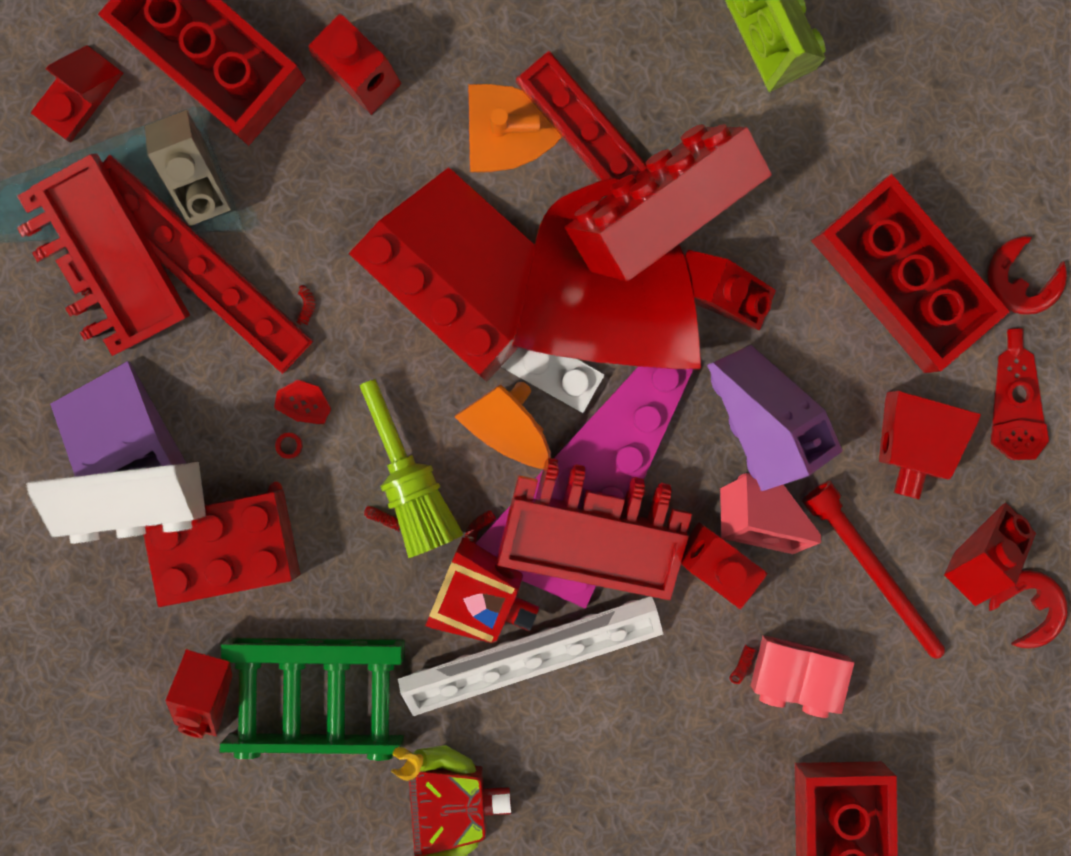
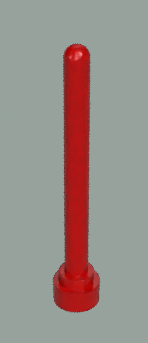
(827, 505)

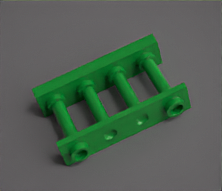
(292, 657)

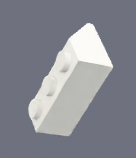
(120, 501)

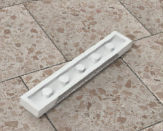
(530, 656)

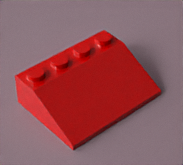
(453, 268)

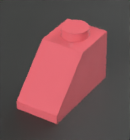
(765, 517)

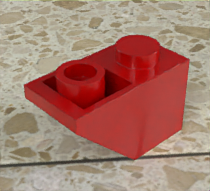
(728, 289)
(992, 556)
(199, 694)

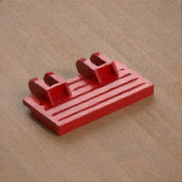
(104, 254)
(595, 544)

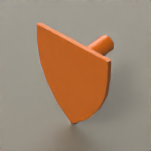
(505, 128)
(507, 426)

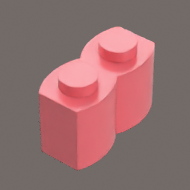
(801, 676)

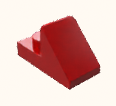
(78, 90)

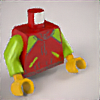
(448, 800)

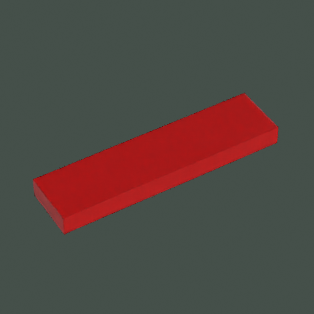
(579, 120)

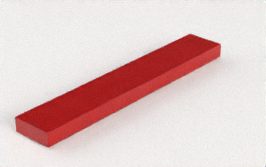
(210, 273)

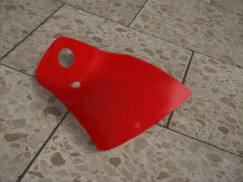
(601, 317)

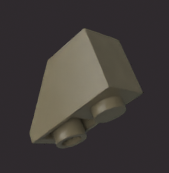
(186, 167)

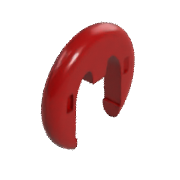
(1014, 294)
(1048, 595)

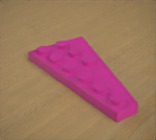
(614, 449)

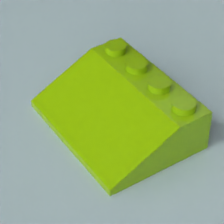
(778, 39)

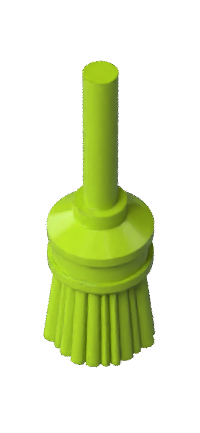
(410, 486)

